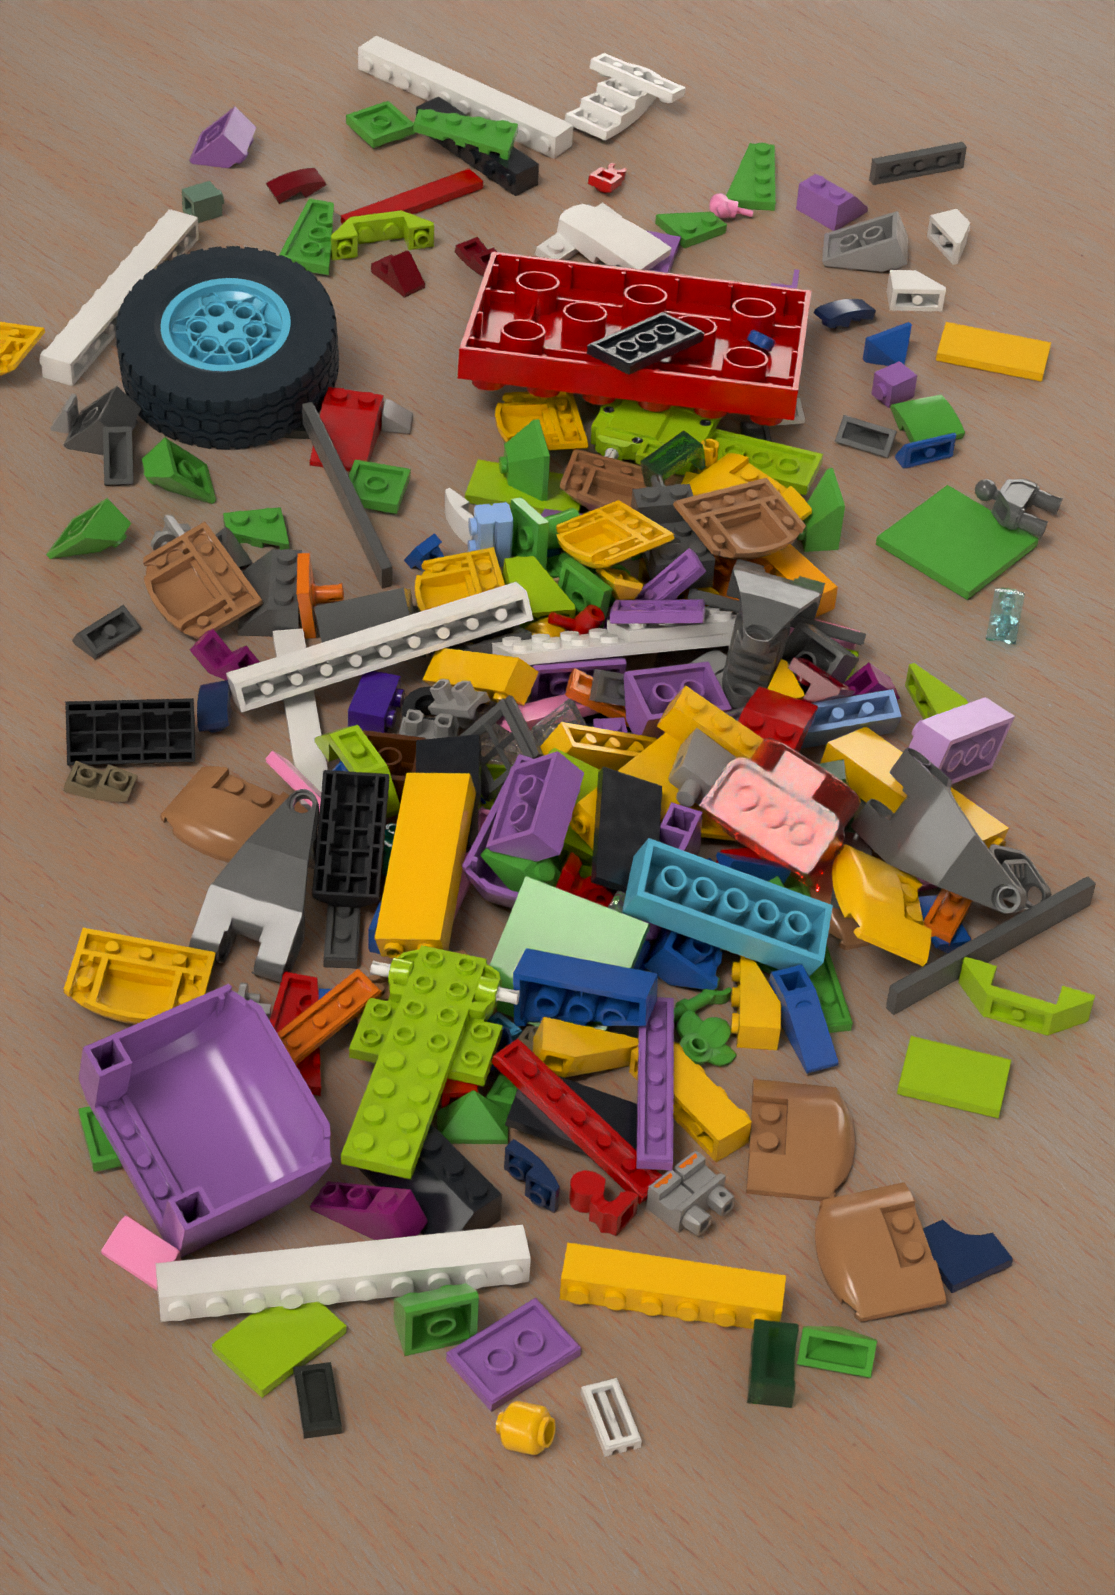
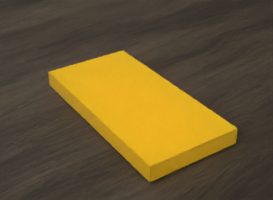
(993, 351)

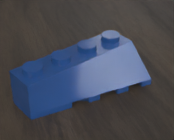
(684, 960)
(581, 991)

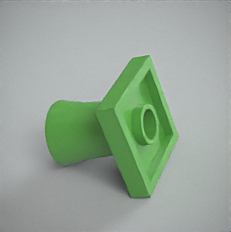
(535, 533)
(585, 587)

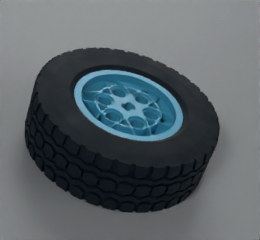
(227, 346)

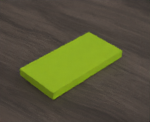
(491, 487)

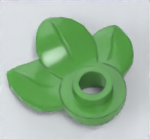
(705, 1039)

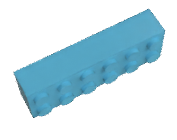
(727, 908)

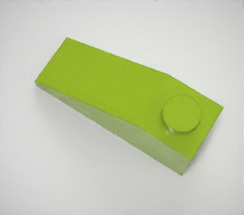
(929, 693)

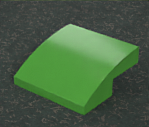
(927, 418)

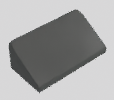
(107, 632)

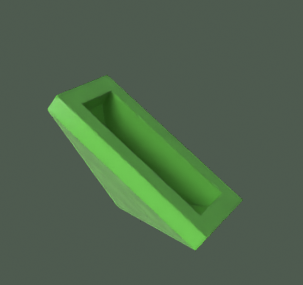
(473, 1121)
(837, 1350)

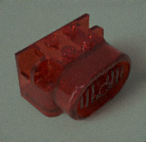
(783, 809)

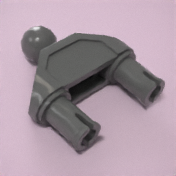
(1013, 501)

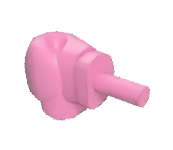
(726, 208)

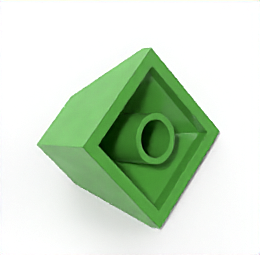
(527, 461)
(178, 471)
(826, 521)
(91, 531)
(514, 869)

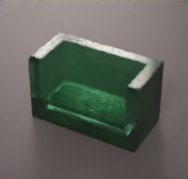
(673, 457)
(772, 1363)

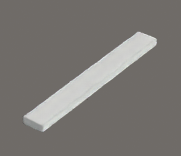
(301, 717)

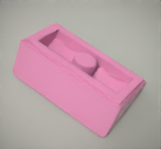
(138, 1250)

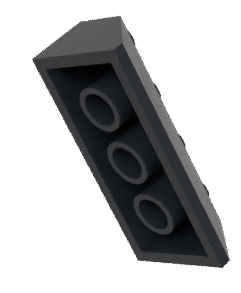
(447, 1188)

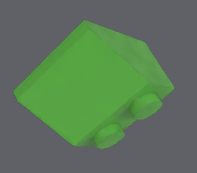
(436, 1318)

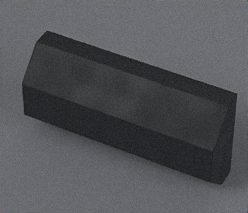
(130, 731)
(350, 838)

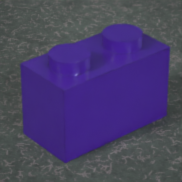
(376, 702)

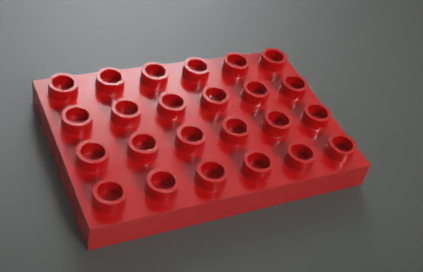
(544, 312)

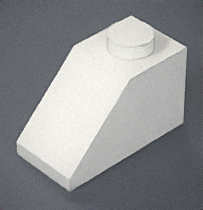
(949, 233)
(914, 292)

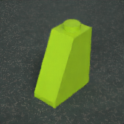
(543, 592)

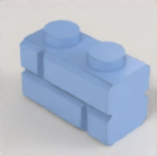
(492, 528)

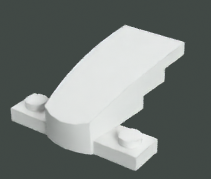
(621, 98)
(603, 236)

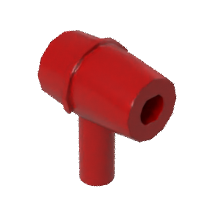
(587, 619)

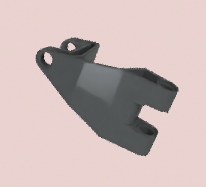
(762, 626)
(939, 844)
(264, 891)

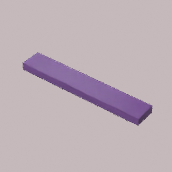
(656, 1088)

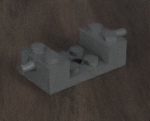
(658, 506)

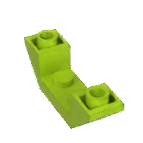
(378, 227)
(357, 755)
(1022, 1010)

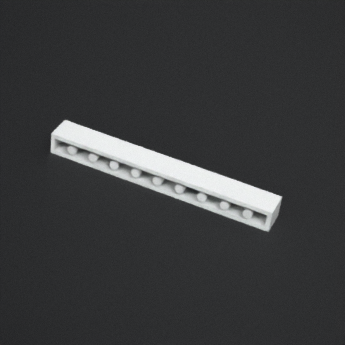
(429, 80)
(96, 321)
(379, 646)
(341, 1272)

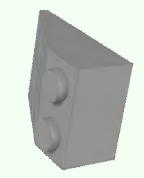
(868, 245)

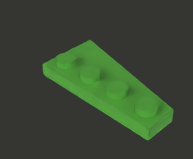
(464, 130)
(755, 179)
(311, 237)

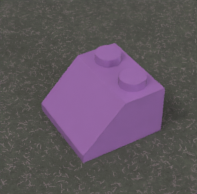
(224, 141)
(828, 203)

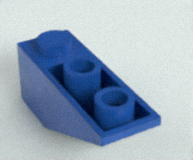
(803, 1018)

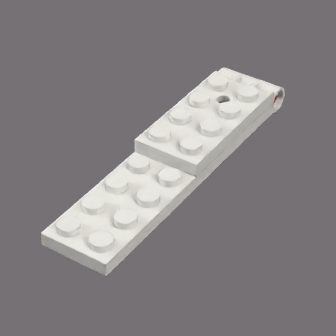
(622, 640)

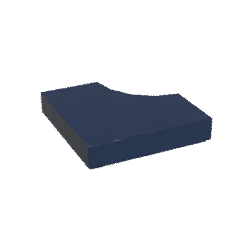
(964, 1256)

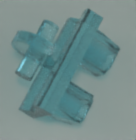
(1005, 615)

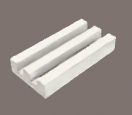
(619, 1443)

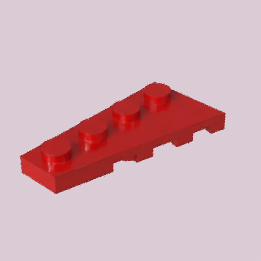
(295, 996)

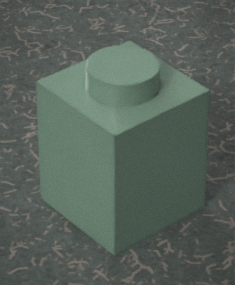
(202, 201)

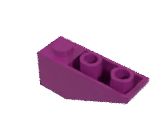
(371, 1209)

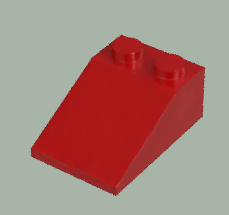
(352, 424)
(778, 717)

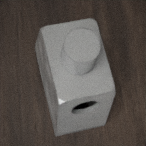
(697, 767)

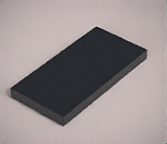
(645, 343)
(454, 755)
(624, 819)
(614, 1110)

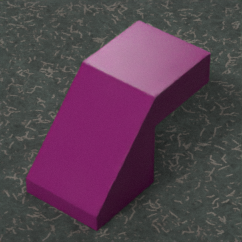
(218, 658)

